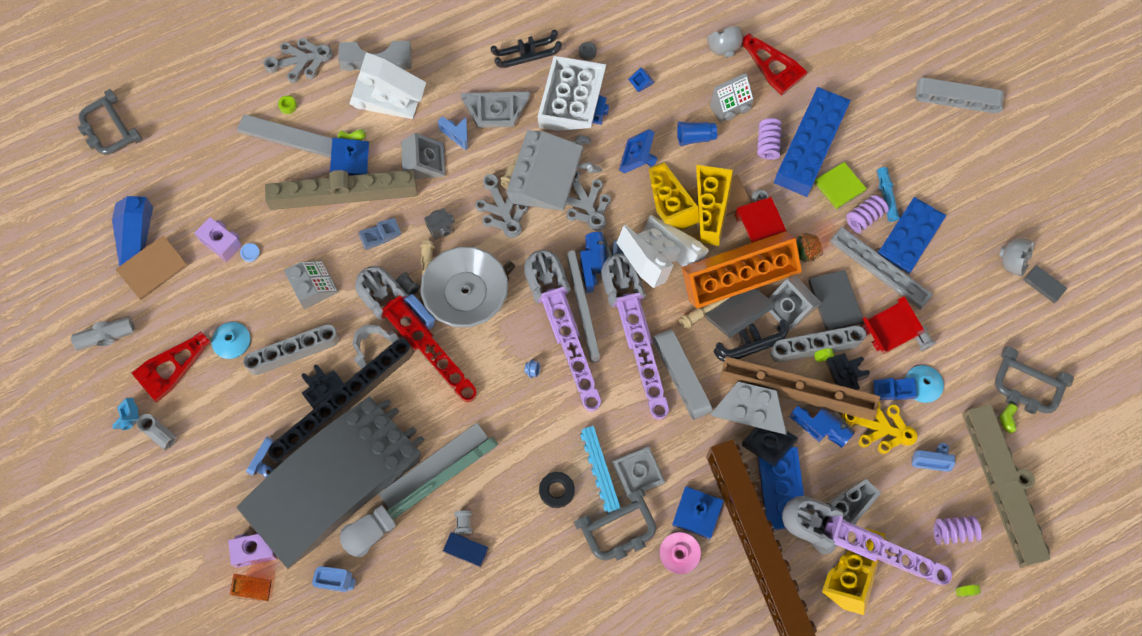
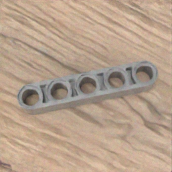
(959, 95)
(823, 338)
(282, 347)
(682, 374)

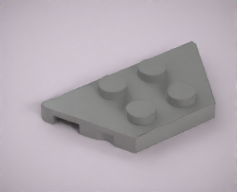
(495, 108)
(752, 407)

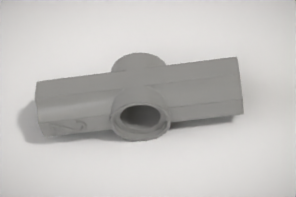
(103, 333)

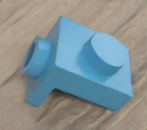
(128, 415)

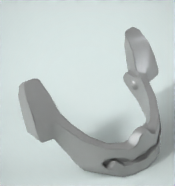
(582, 140)
(362, 333)

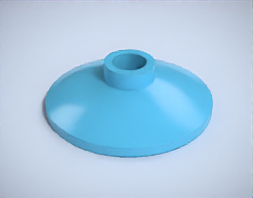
(236, 346)
(925, 392)

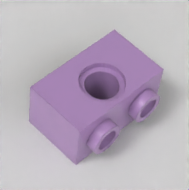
(226, 246)
(240, 551)

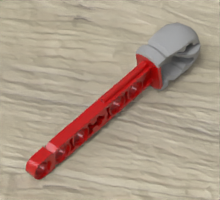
(397, 309)

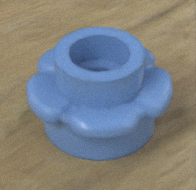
(532, 368)

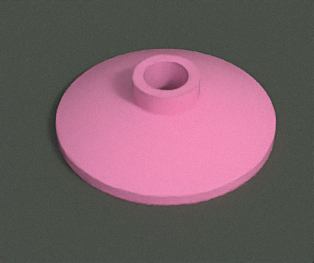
(684, 543)

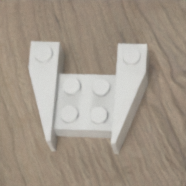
(386, 88)
(657, 248)

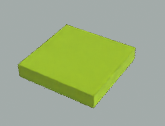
(840, 185)

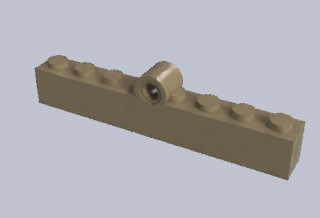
(341, 189)
(1006, 487)

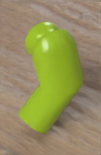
(356, 135)
(1007, 420)

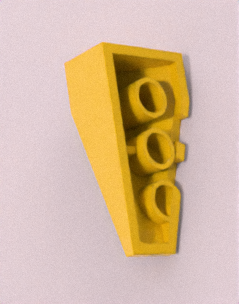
(671, 198)
(852, 579)

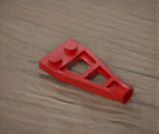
(784, 80)
(152, 381)

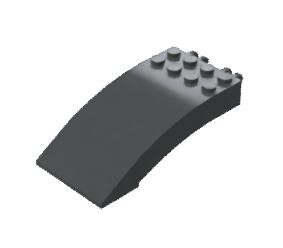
(329, 479)

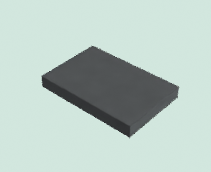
(837, 300)
(739, 311)

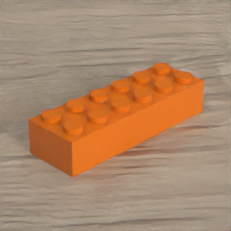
(741, 269)

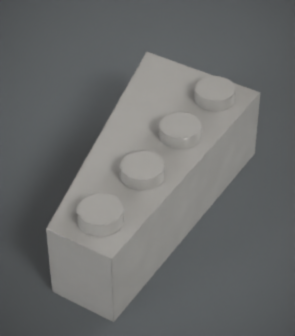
(853, 503)

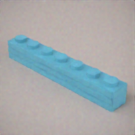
(600, 469)

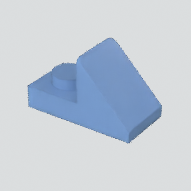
(457, 133)

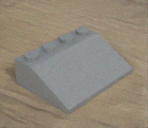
(544, 171)

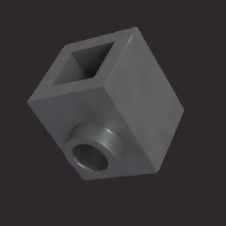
(439, 223)

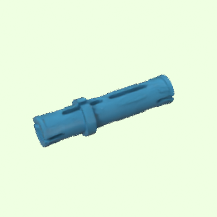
(886, 188)

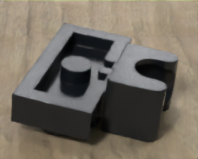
(846, 372)
(320, 386)

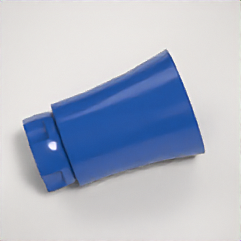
(695, 132)

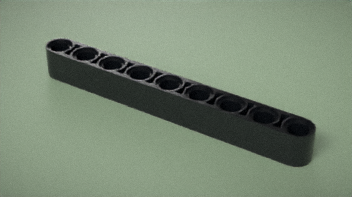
(346, 390)

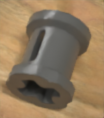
(407, 284)

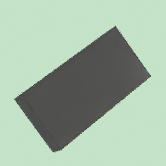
(1045, 284)

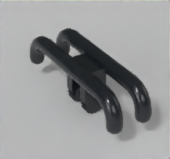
(526, 51)
(748, 347)

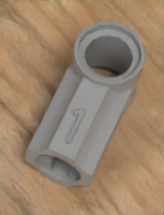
(156, 432)

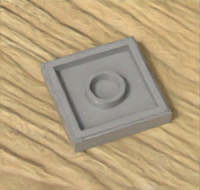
(638, 471)

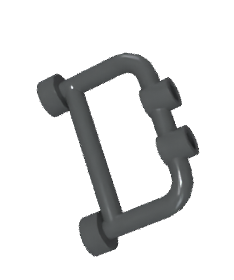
(93, 141)
(1013, 396)
(637, 543)

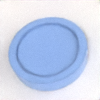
(249, 252)

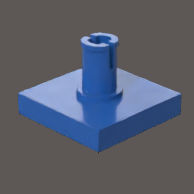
(637, 152)
(349, 156)
(697, 512)

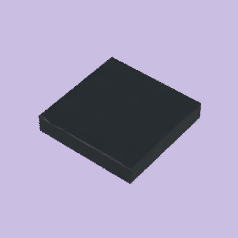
(769, 444)

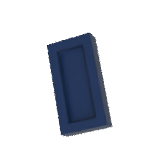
(465, 549)

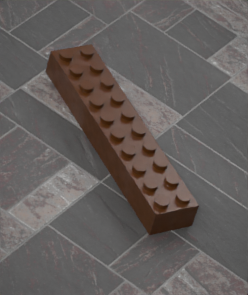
(758, 541)

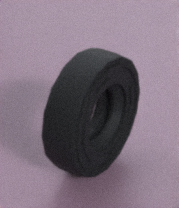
(556, 502)

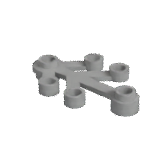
(300, 59)
(587, 204)
(502, 209)

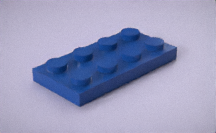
(911, 235)
(780, 485)

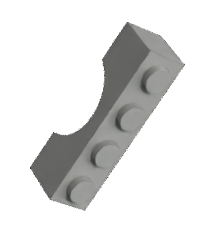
(352, 56)

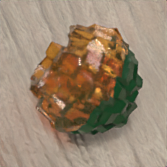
(809, 247)

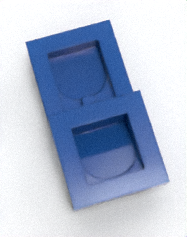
(895, 389)

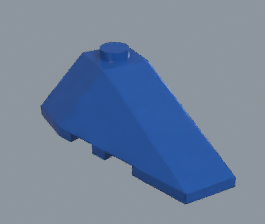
(131, 226)

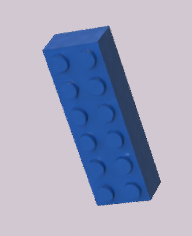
(811, 141)

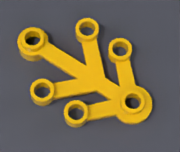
(883, 428)

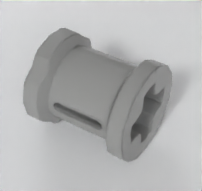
(925, 340)
(463, 522)

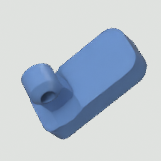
(421, 312)
(936, 460)
(256, 465)
(333, 579)

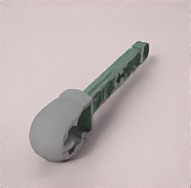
(366, 531)

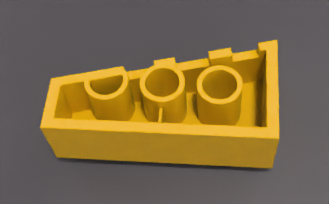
(713, 197)

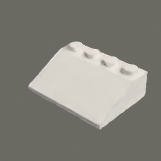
(570, 94)

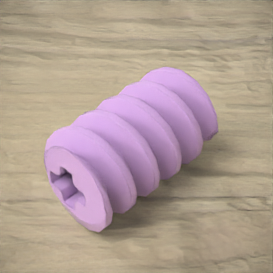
(769, 139)
(866, 213)
(955, 528)

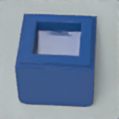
(641, 79)

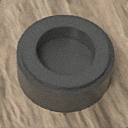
(587, 51)

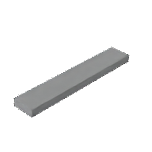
(285, 135)
(881, 268)
(583, 307)
(434, 465)

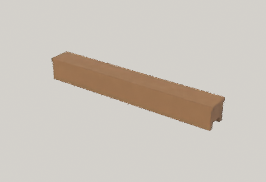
(802, 388)

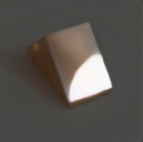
(250, 588)

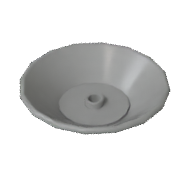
(461, 270)

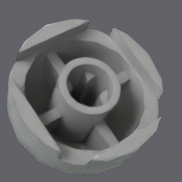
(725, 42)
(1016, 255)

